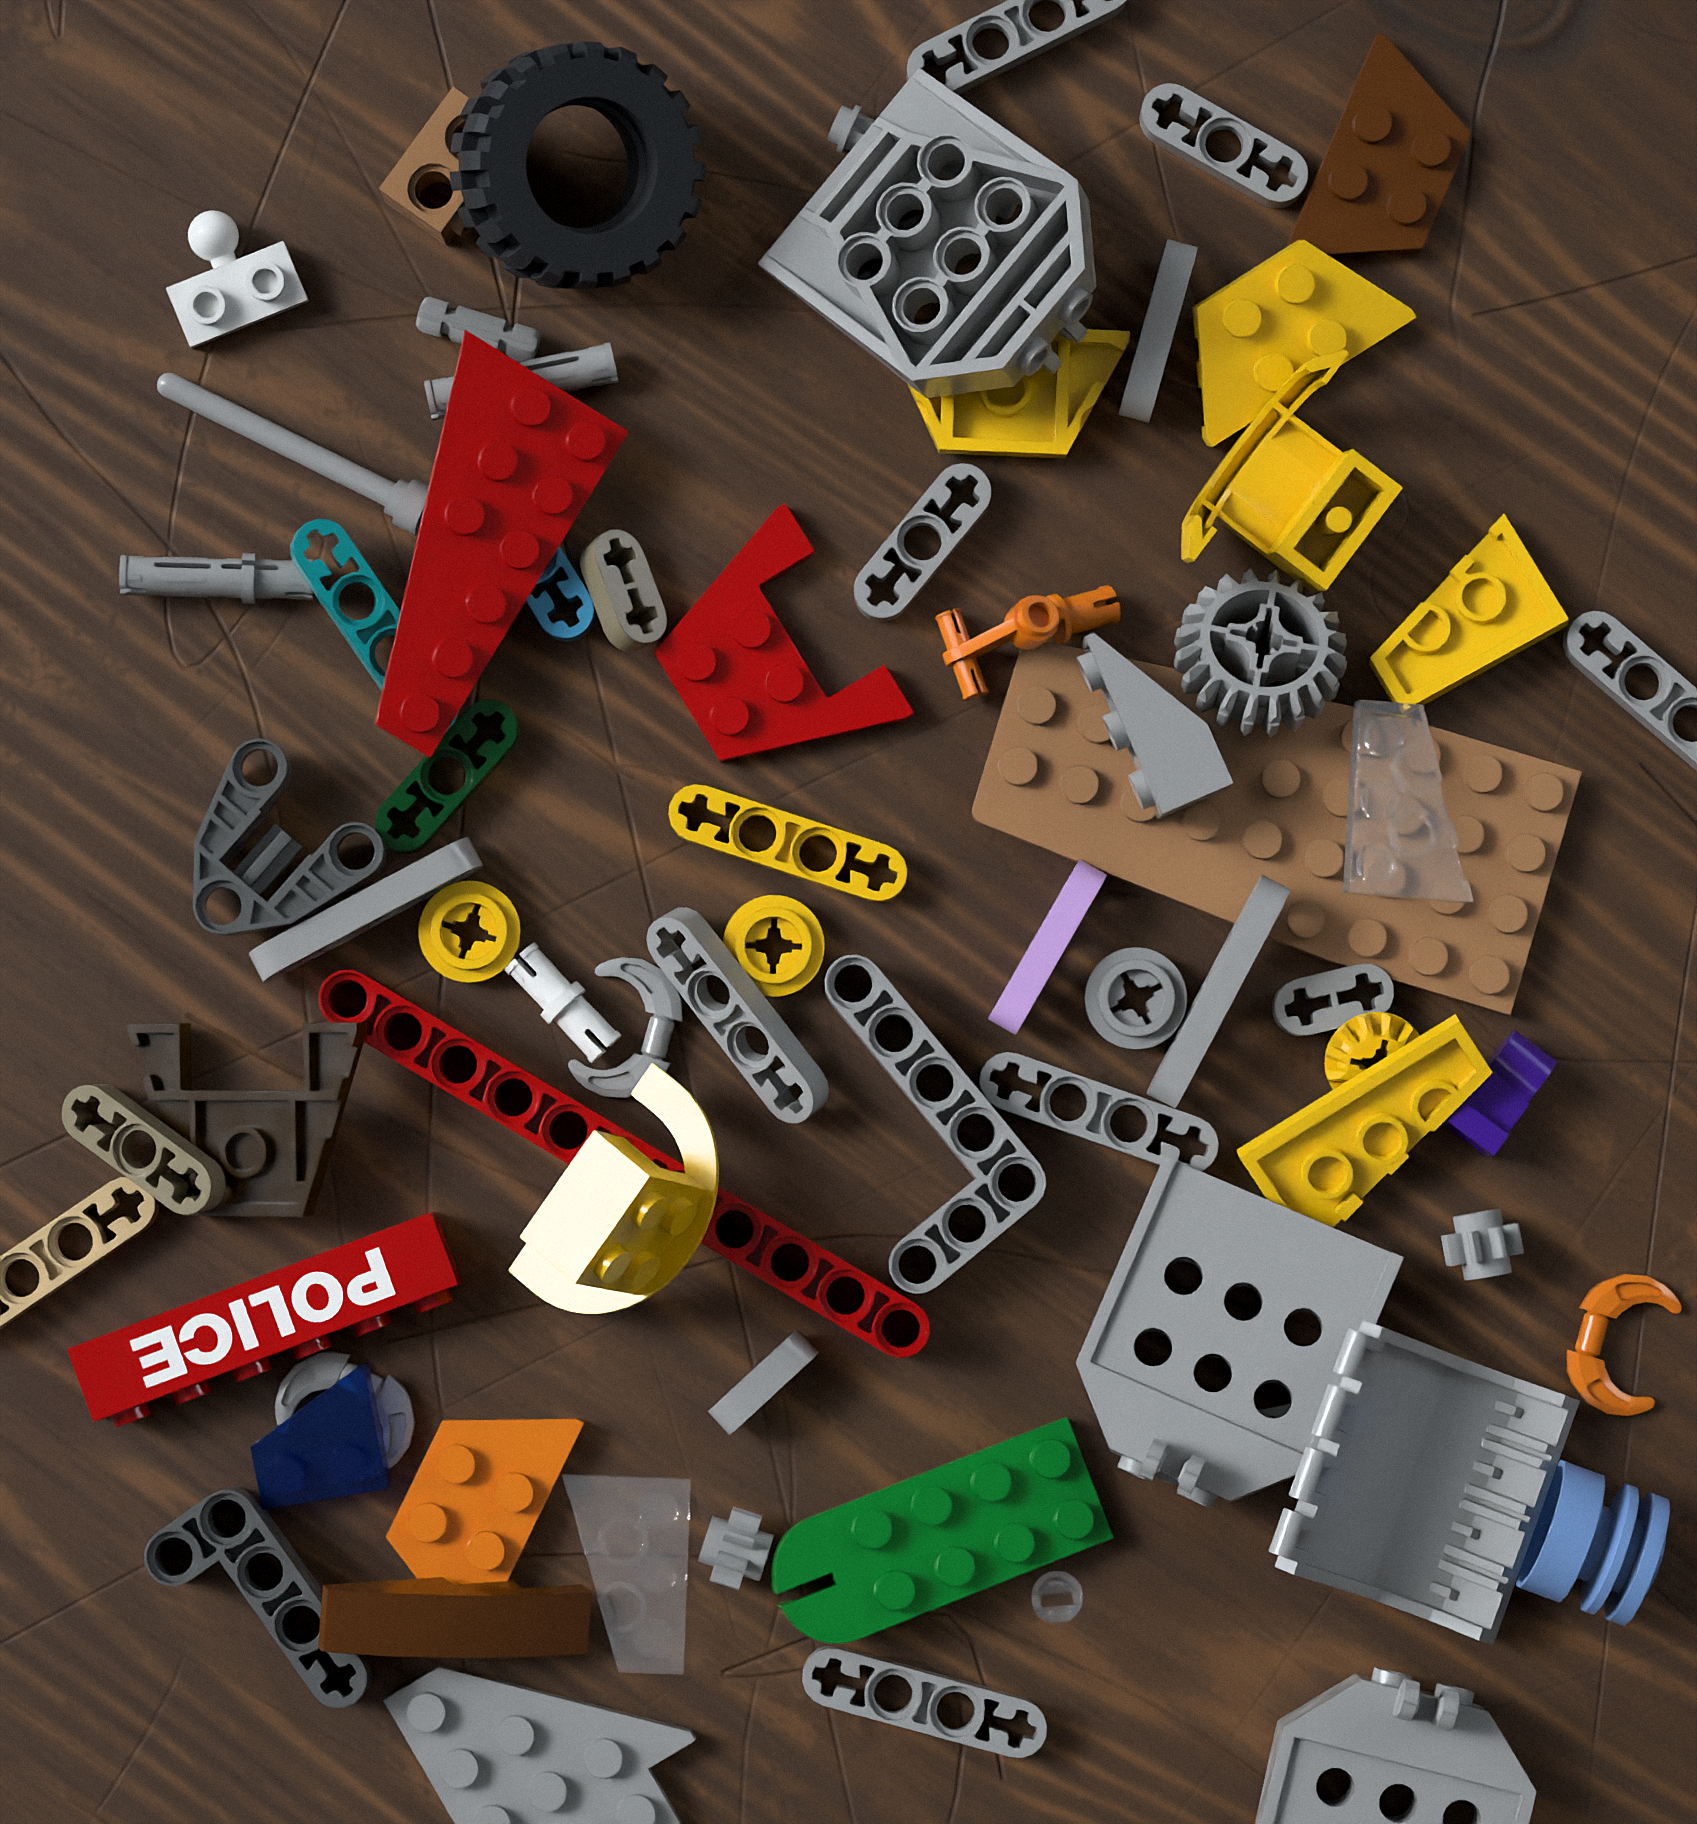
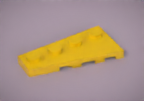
(1363, 1129)

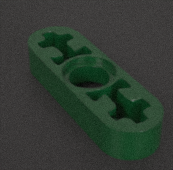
(490, 750)

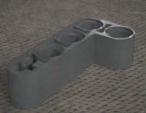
(270, 1603)

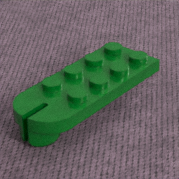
(940, 1535)

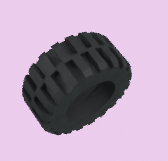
(656, 149)

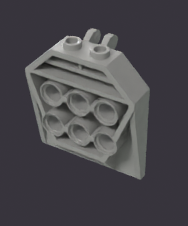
(991, 321)
(1236, 1239)
(1391, 1735)

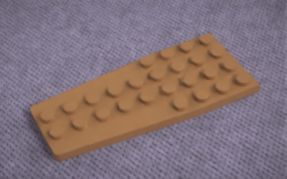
(1285, 817)

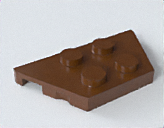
(1383, 163)

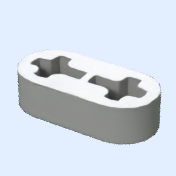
(1328, 985)
(763, 1382)

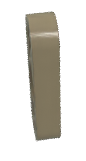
(171, 1148)

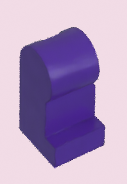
(1501, 1099)

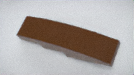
(454, 1620)

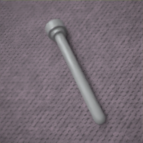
(401, 499)

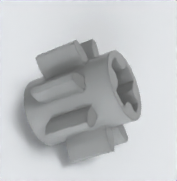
(1482, 1244)
(735, 1548)

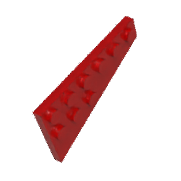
(497, 506)

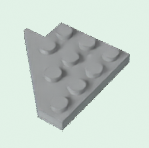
(532, 1754)

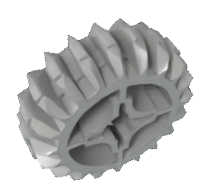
(1309, 653)

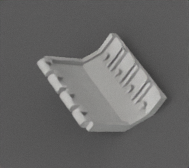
(1423, 1481)

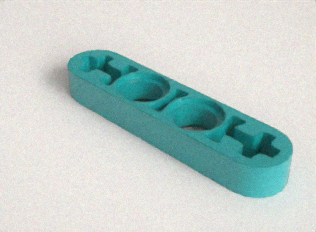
(360, 634)

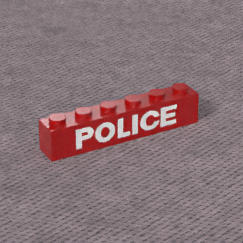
(265, 1317)

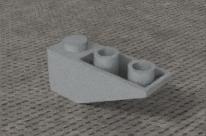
(1165, 739)

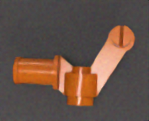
(1026, 627)

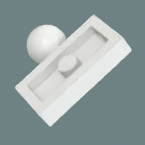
(235, 289)

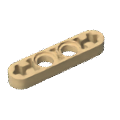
(52, 1265)

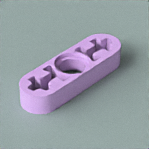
(1047, 946)

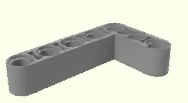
(944, 1118)

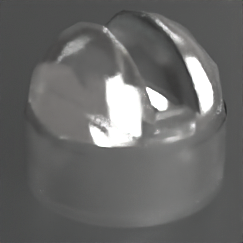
(1057, 1585)

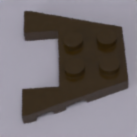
(265, 1141)

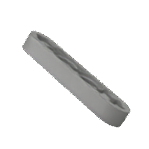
(1023, 38)
(1654, 713)
(365, 910)
(1218, 991)
(729, 1021)
(1100, 1105)
(926, 1693)

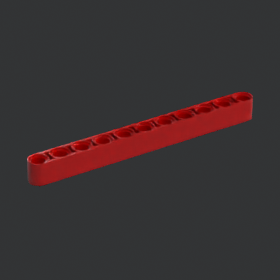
(537, 1126)

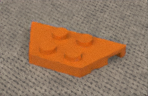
(480, 1496)

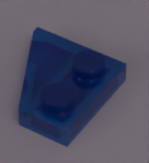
(325, 1447)

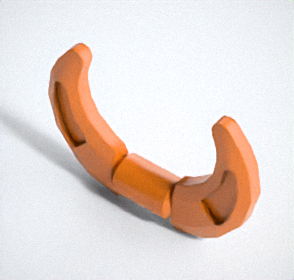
(1604, 1301)

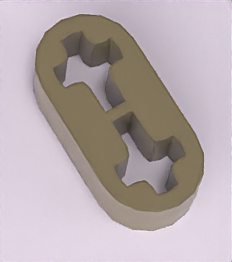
(623, 590)

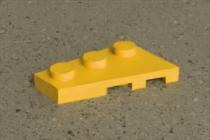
(1471, 622)

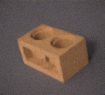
(426, 163)

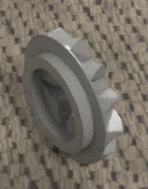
(1144, 969)

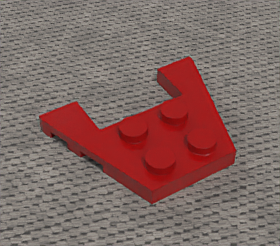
(745, 672)

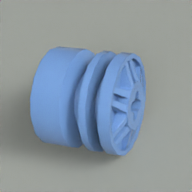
(1608, 1547)

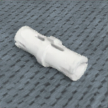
(562, 1002)

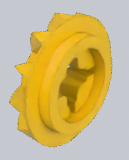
(455, 905)
(795, 925)
(1360, 1039)

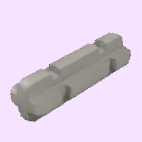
(438, 318)

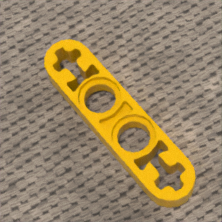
(790, 835)

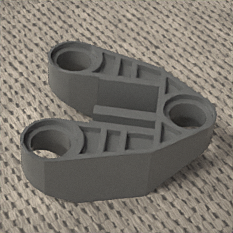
(232, 821)

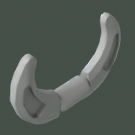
(660, 1000)
(329, 1367)

